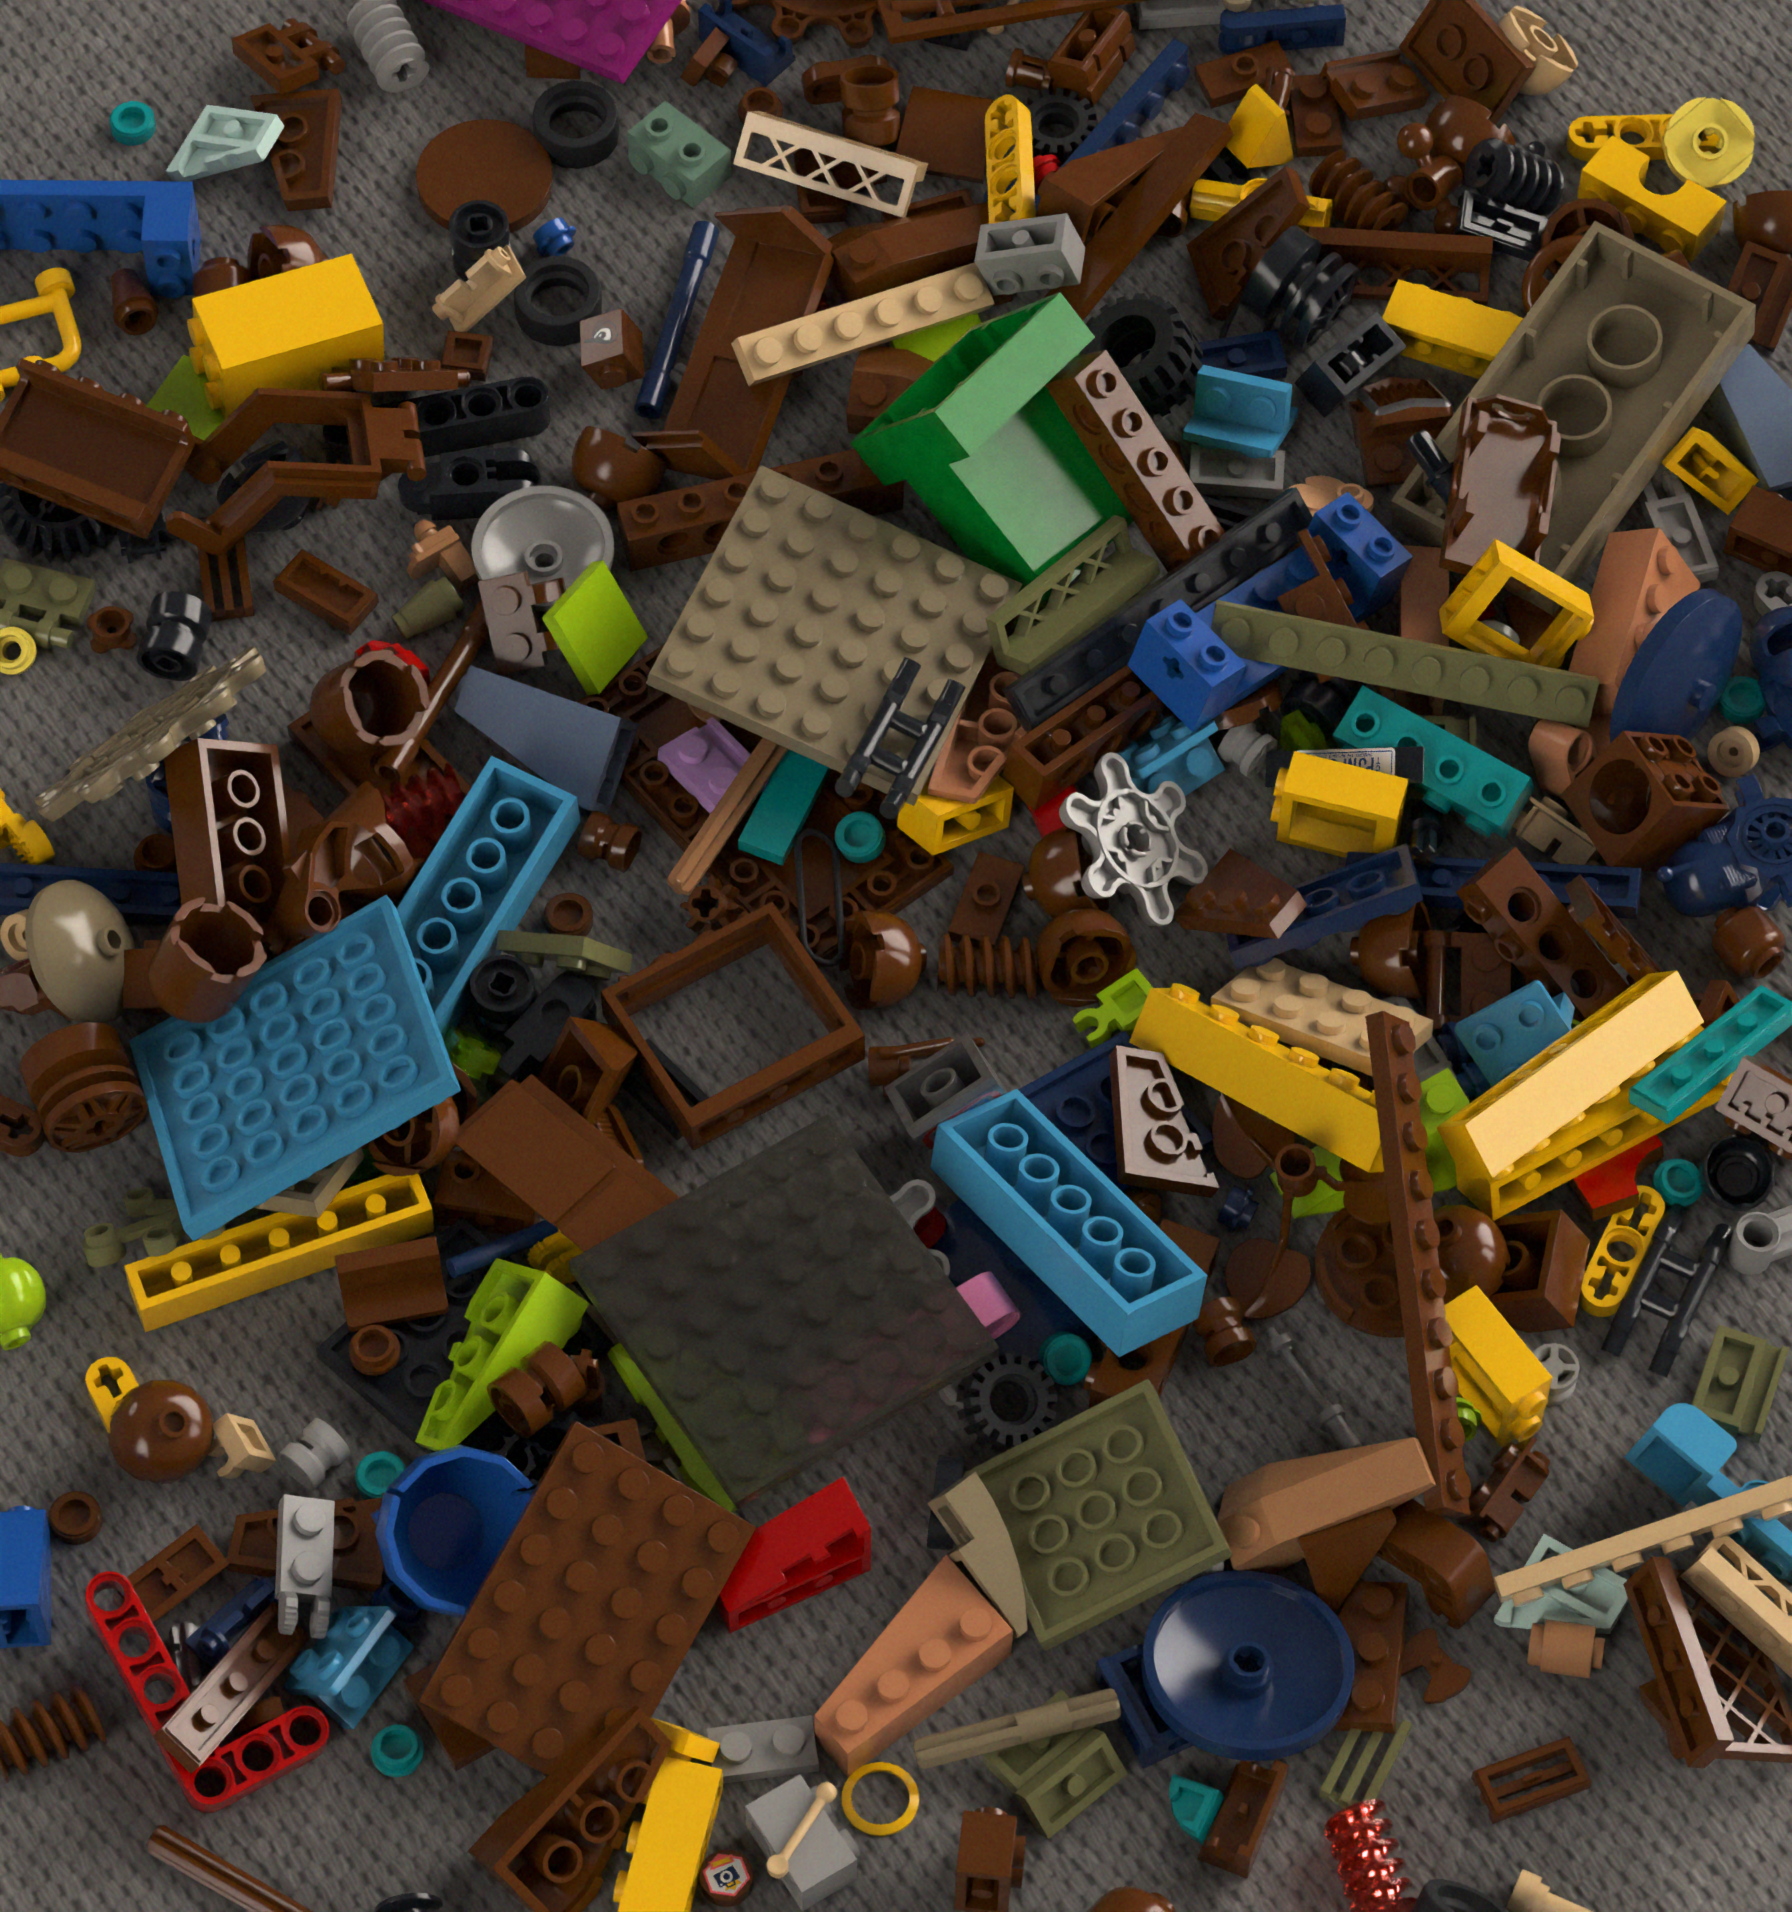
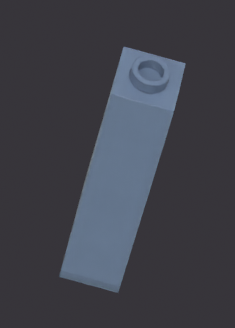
(1757, 420)
(551, 735)

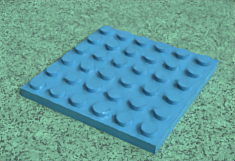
(298, 1072)

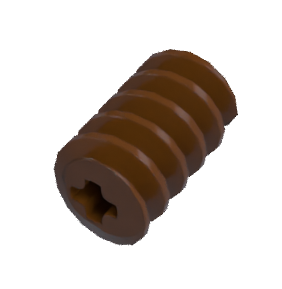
(1355, 195)
(987, 966)
(48, 1730)

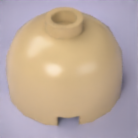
(1550, 56)

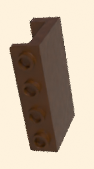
(91, 448)

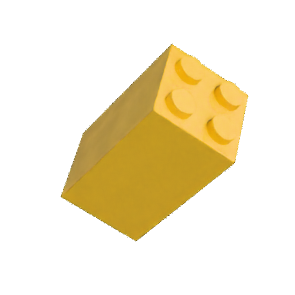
(283, 331)

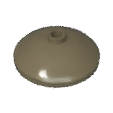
(78, 950)

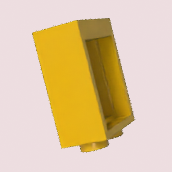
(1483, 583)
(1337, 806)
(1496, 1369)

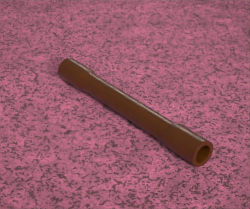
(473, 636)

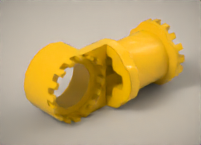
(23, 835)

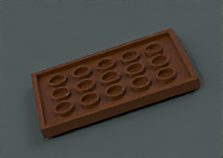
(585, 1604)

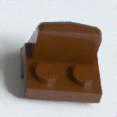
(1387, 417)

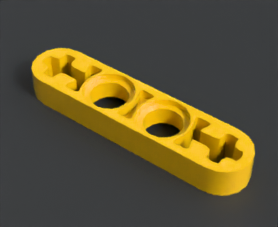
(1648, 126)
(1018, 164)

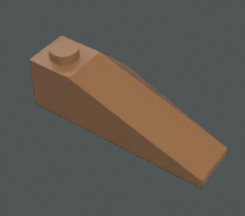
(1307, 1494)

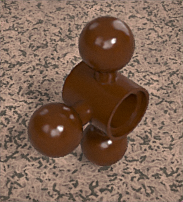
(1432, 180)

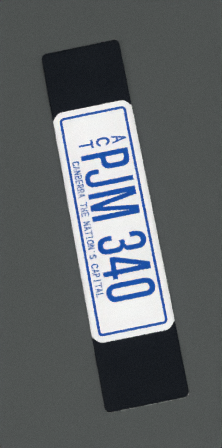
(1396, 761)

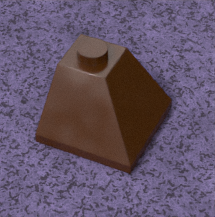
(589, 1065)

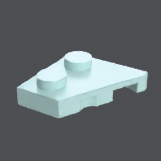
(224, 141)
(1592, 1604)

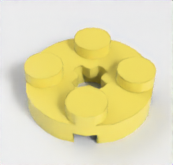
(1710, 117)

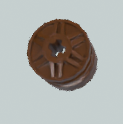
(83, 1087)

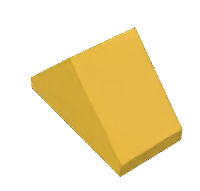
(1260, 131)
(1710, 469)

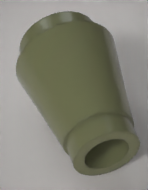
(429, 608)

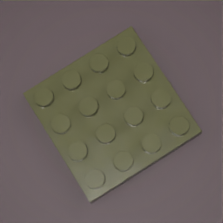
(1102, 1514)

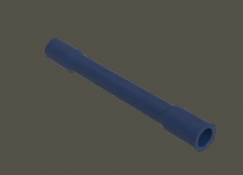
(657, 379)

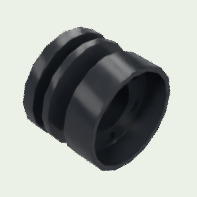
(1308, 292)

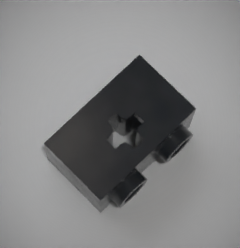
(1350, 364)

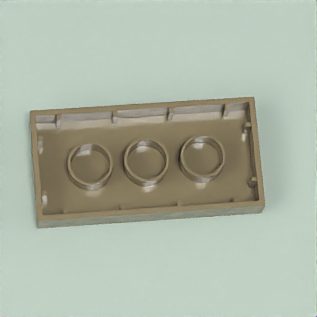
(1623, 363)

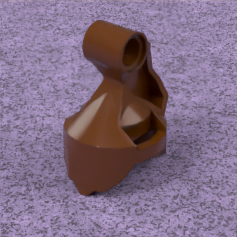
(343, 859)

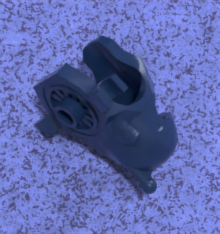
(1772, 658)
(1725, 868)

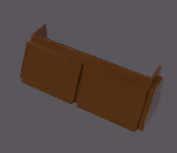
(769, 278)
(560, 1163)

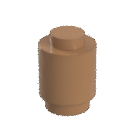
(1565, 1648)

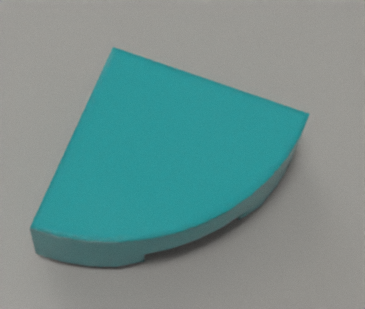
(1194, 1806)

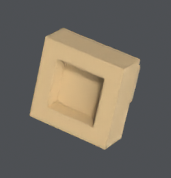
(243, 1445)

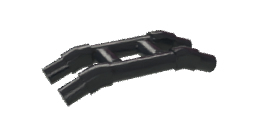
(889, 716)
(1678, 1313)

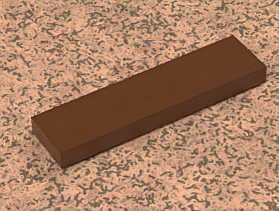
(229, 1689)

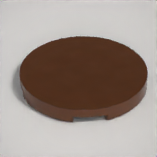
(487, 163)
(1359, 1275)

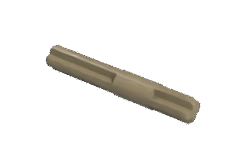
(1016, 1728)

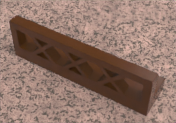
(1408, 253)

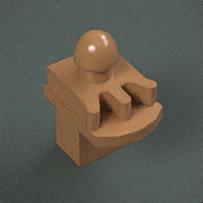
(443, 550)

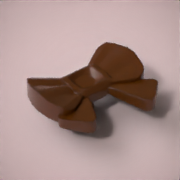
(1446, 1677)

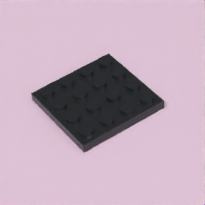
(425, 1346)

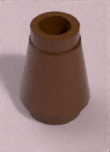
(132, 303)

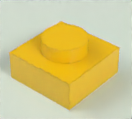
(687, 1743)

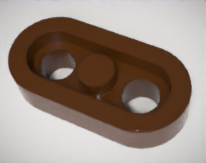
(822, 80)

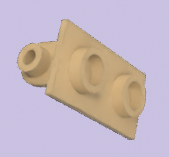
(487, 285)
(1548, 823)

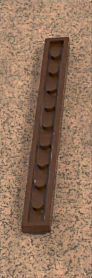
(1417, 1263)

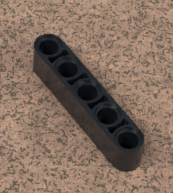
(460, 420)

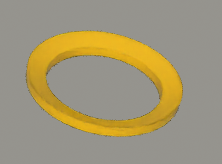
(880, 1829)

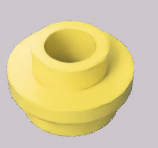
(28, 650)

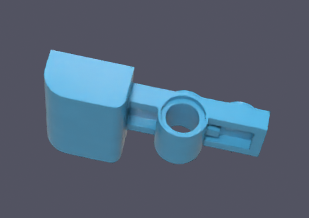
(1684, 1460)

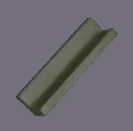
(1072, 609)

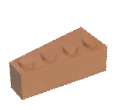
(917, 1665)

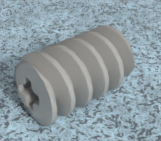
(387, 44)

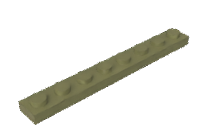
(1405, 664)

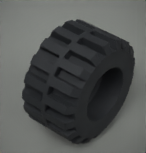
(1144, 325)

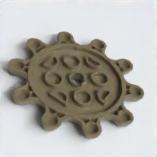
(151, 735)

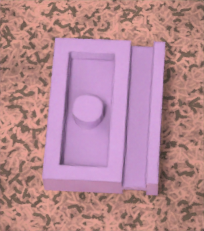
(705, 761)

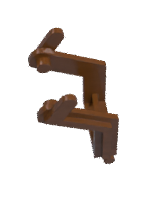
(378, 442)

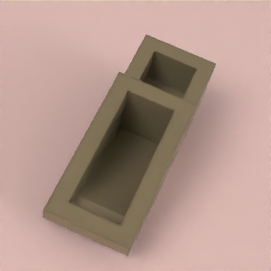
(983, 1547)

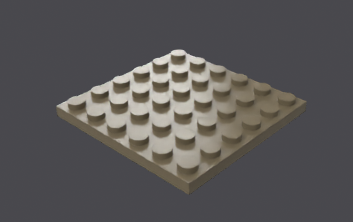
(813, 618)

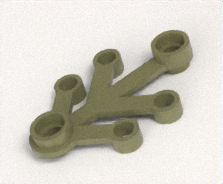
(159, 1233)

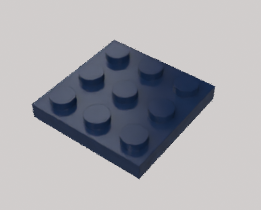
(1080, 1106)

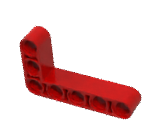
(158, 1665)

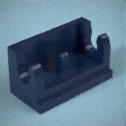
(750, 47)
(1143, 1727)

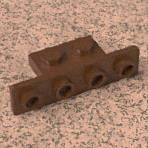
(1323, 597)

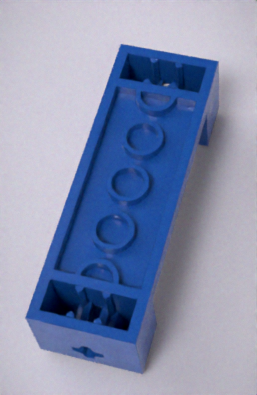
(108, 216)
(1202, 675)

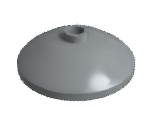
(541, 527)

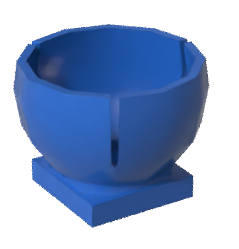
(447, 1524)

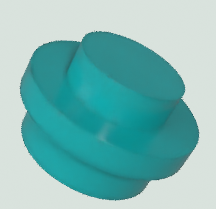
(1677, 1182)
(397, 1750)

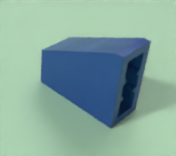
(25, 1577)

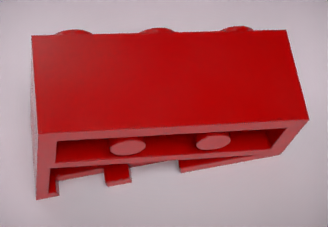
(798, 1556)

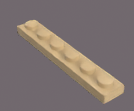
(862, 324)
(1627, 1548)

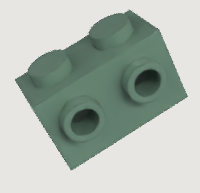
(678, 154)

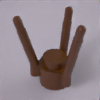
(892, 1062)

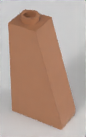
(1417, 616)

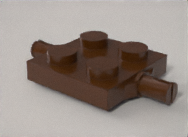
(393, 375)

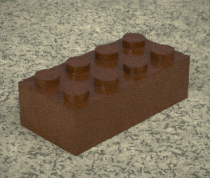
(229, 823)

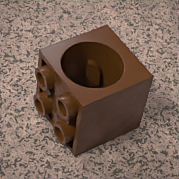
(1613, 792)

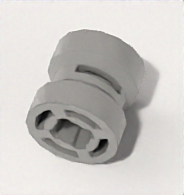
(313, 1454)

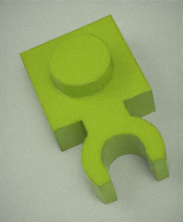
(1119, 1008)

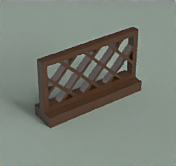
(1687, 1671)

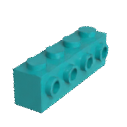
(1454, 771)

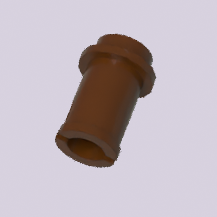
(1278, 86)

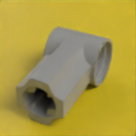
(1769, 1230)

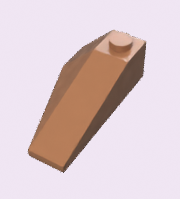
(978, 739)

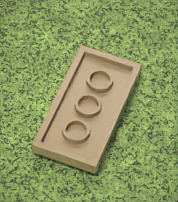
(1312, 1012)

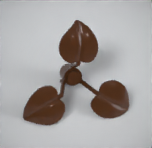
(1258, 1272)

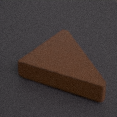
(1343, 1552)

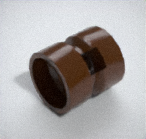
(870, 104)
(543, 1384)

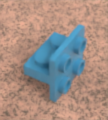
(1240, 412)
(1173, 755)
(1514, 1029)
(350, 1663)

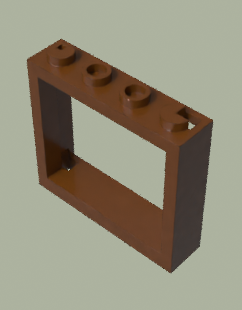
(768, 1086)

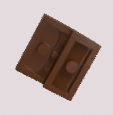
(946, 133)

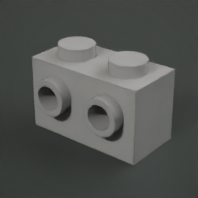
(1030, 254)
(824, 1856)

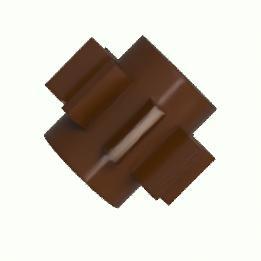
(707, 897)

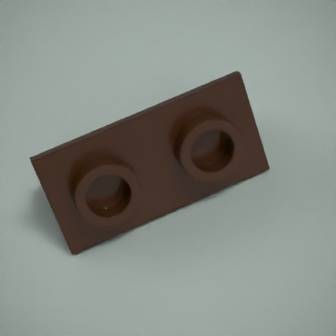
(1516, 1472)

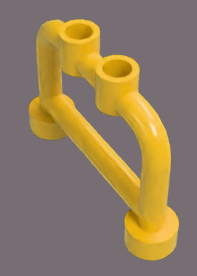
(54, 291)

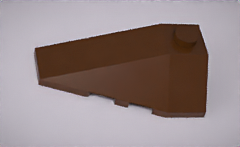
(1098, 183)
(904, 249)
(878, 380)
(565, 1828)

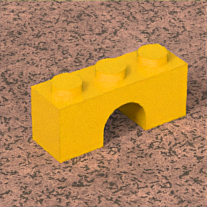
(1673, 220)

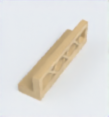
(835, 146)
(1742, 1601)

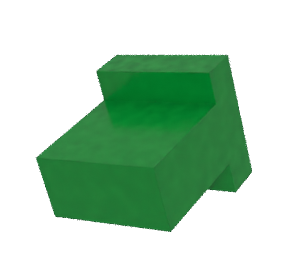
(994, 446)

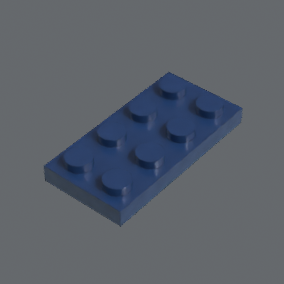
(1339, 902)

